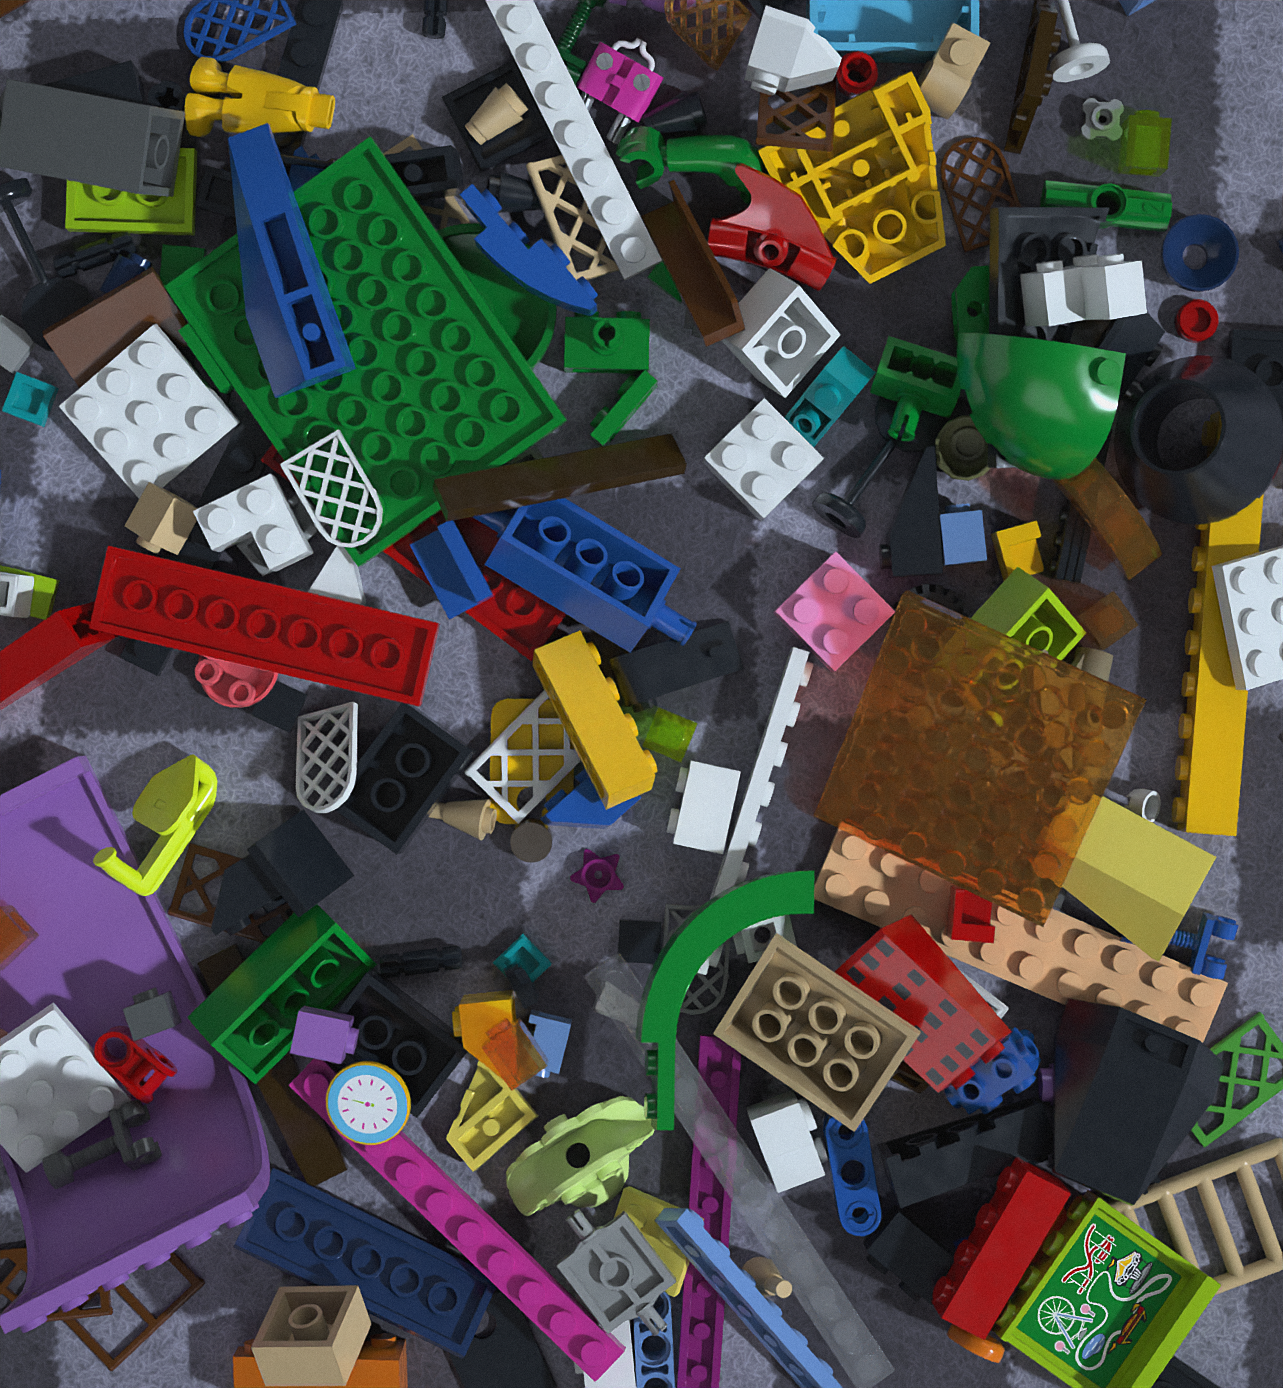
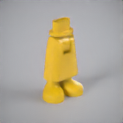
(255, 101)

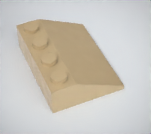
(816, 1032)

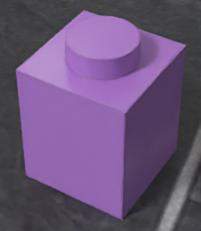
(324, 1035)

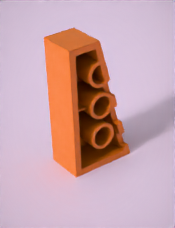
(378, 1365)

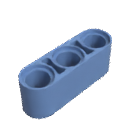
(657, 1363)

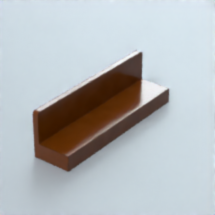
(694, 269)

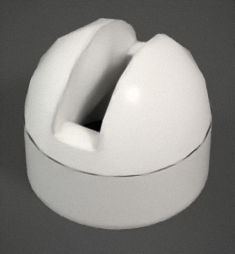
(1144, 803)

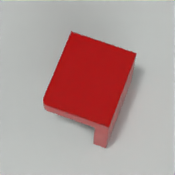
(969, 917)

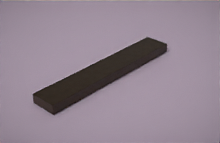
(558, 477)
(300, 1125)

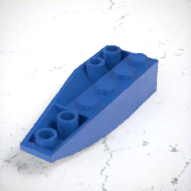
(280, 272)

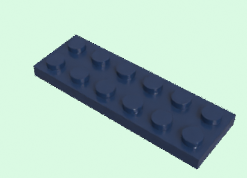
(343, 1246)

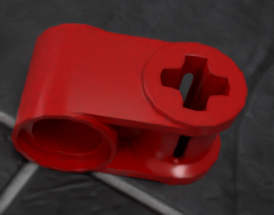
(135, 1065)

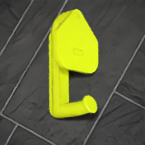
(174, 809)

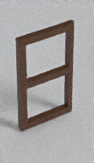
(153, 1322)

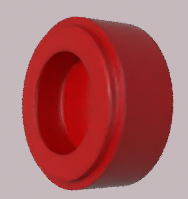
(1196, 321)

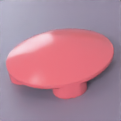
(233, 683)

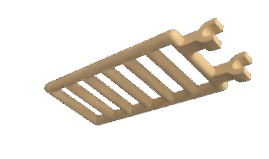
(1202, 1179)

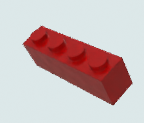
(999, 1247)

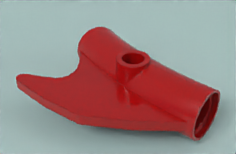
(774, 232)

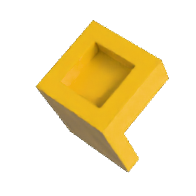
(1018, 548)

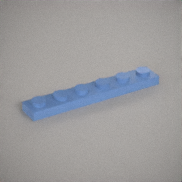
(739, 1292)

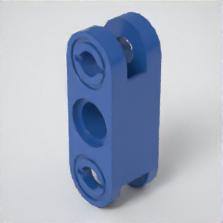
(857, 1191)

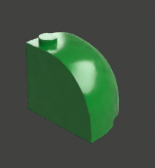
(1040, 399)

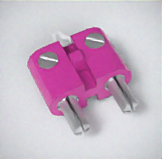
(620, 84)

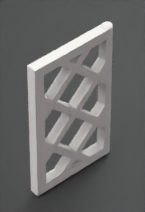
(499, 747)

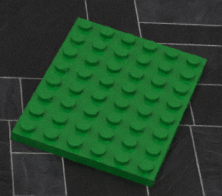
(434, 369)

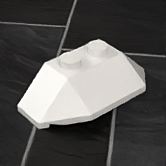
(789, 54)

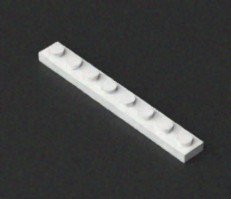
(575, 135)
(758, 788)

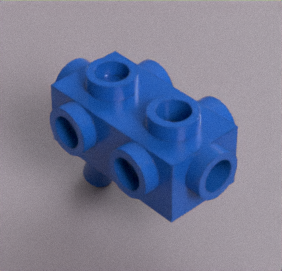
(1008, 1070)

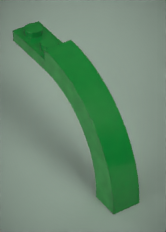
(684, 955)

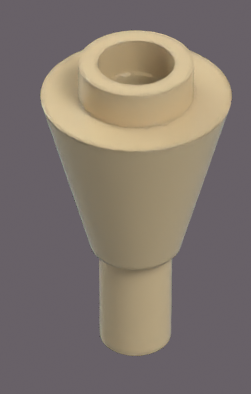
(469, 816)
(767, 1277)

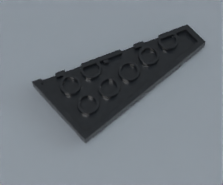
(1017, 243)

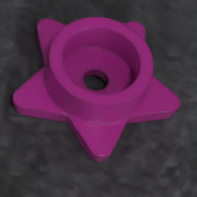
(594, 863)

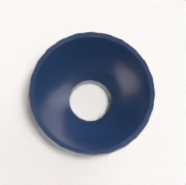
(1217, 242)

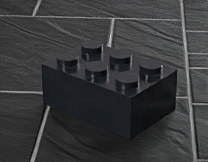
(404, 777)
(402, 1036)

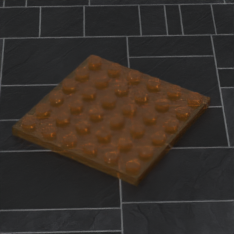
(978, 757)

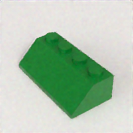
(258, 1005)

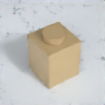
(161, 520)

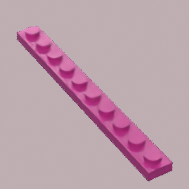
(477, 1236)

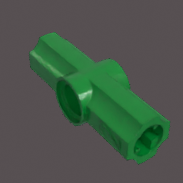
(1132, 207)

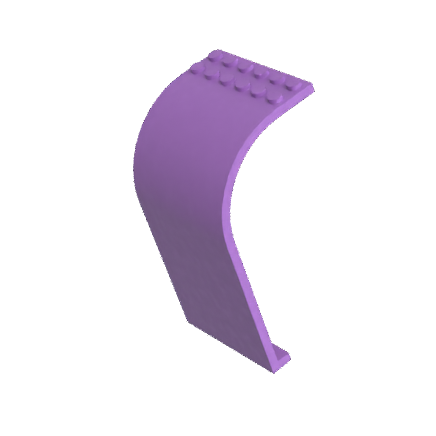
(90, 959)

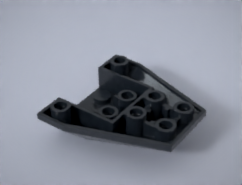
(1124, 1096)

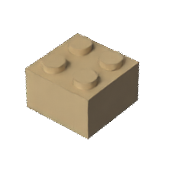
(311, 1336)

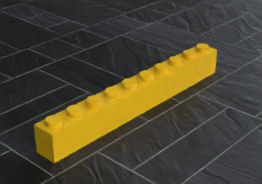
(1215, 709)

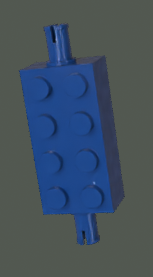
(586, 570)

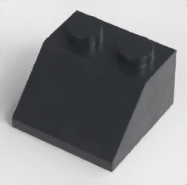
(1137, 338)

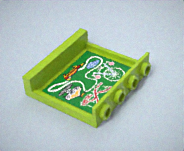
(1104, 1301)

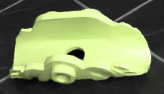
(610, 1133)

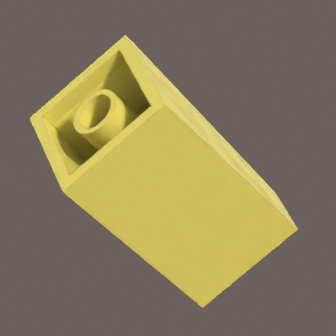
(1137, 876)

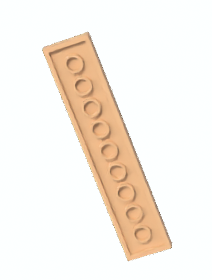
(1052, 960)

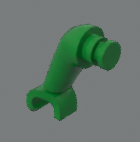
(689, 154)

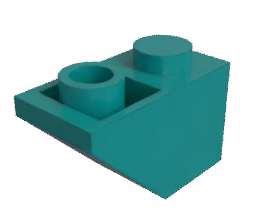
(829, 395)

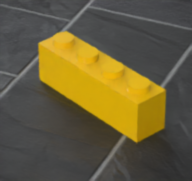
(594, 719)

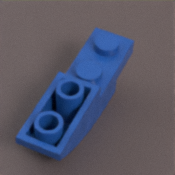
(536, 269)

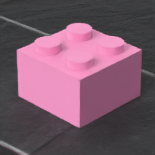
(834, 612)

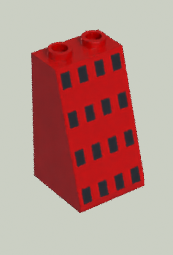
(926, 989)

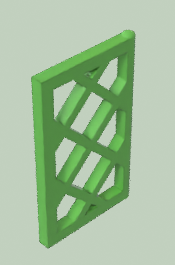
(1265, 1089)

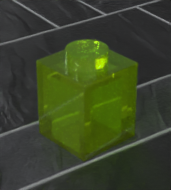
(1145, 144)
(669, 734)

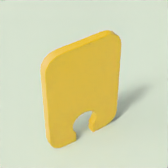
(521, 767)

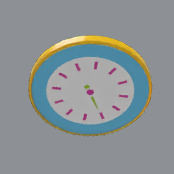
(368, 1103)

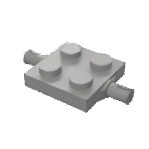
(616, 1272)

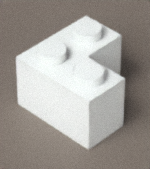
(1088, 290)
(258, 512)
(785, 1140)

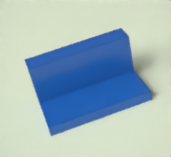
(451, 569)

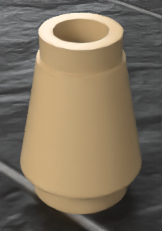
(496, 114)

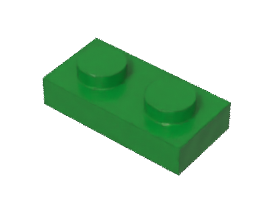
(633, 395)

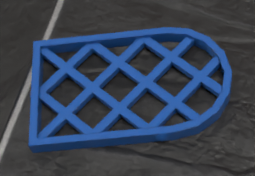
(240, 48)

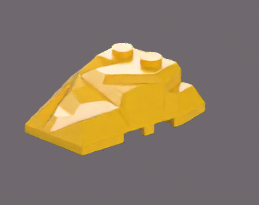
(877, 184)

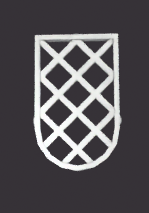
(301, 492)
(350, 711)

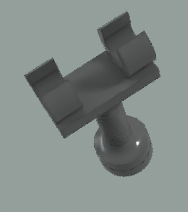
(144, 1151)

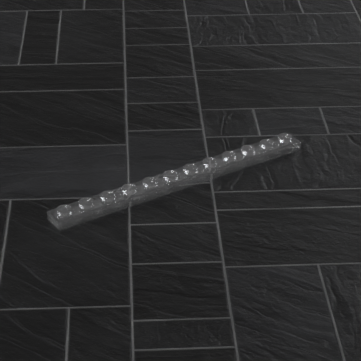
(749, 1189)

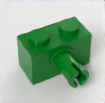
(607, 344)
(917, 381)

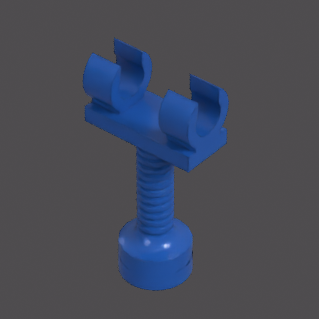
(1199, 962)

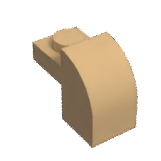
(949, 72)

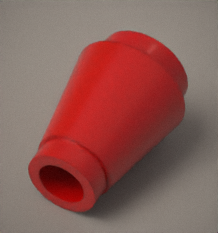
(862, 68)

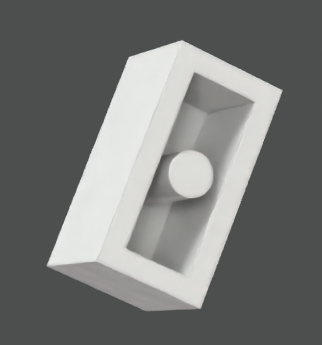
(704, 806)

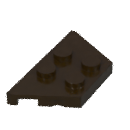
(1034, 78)

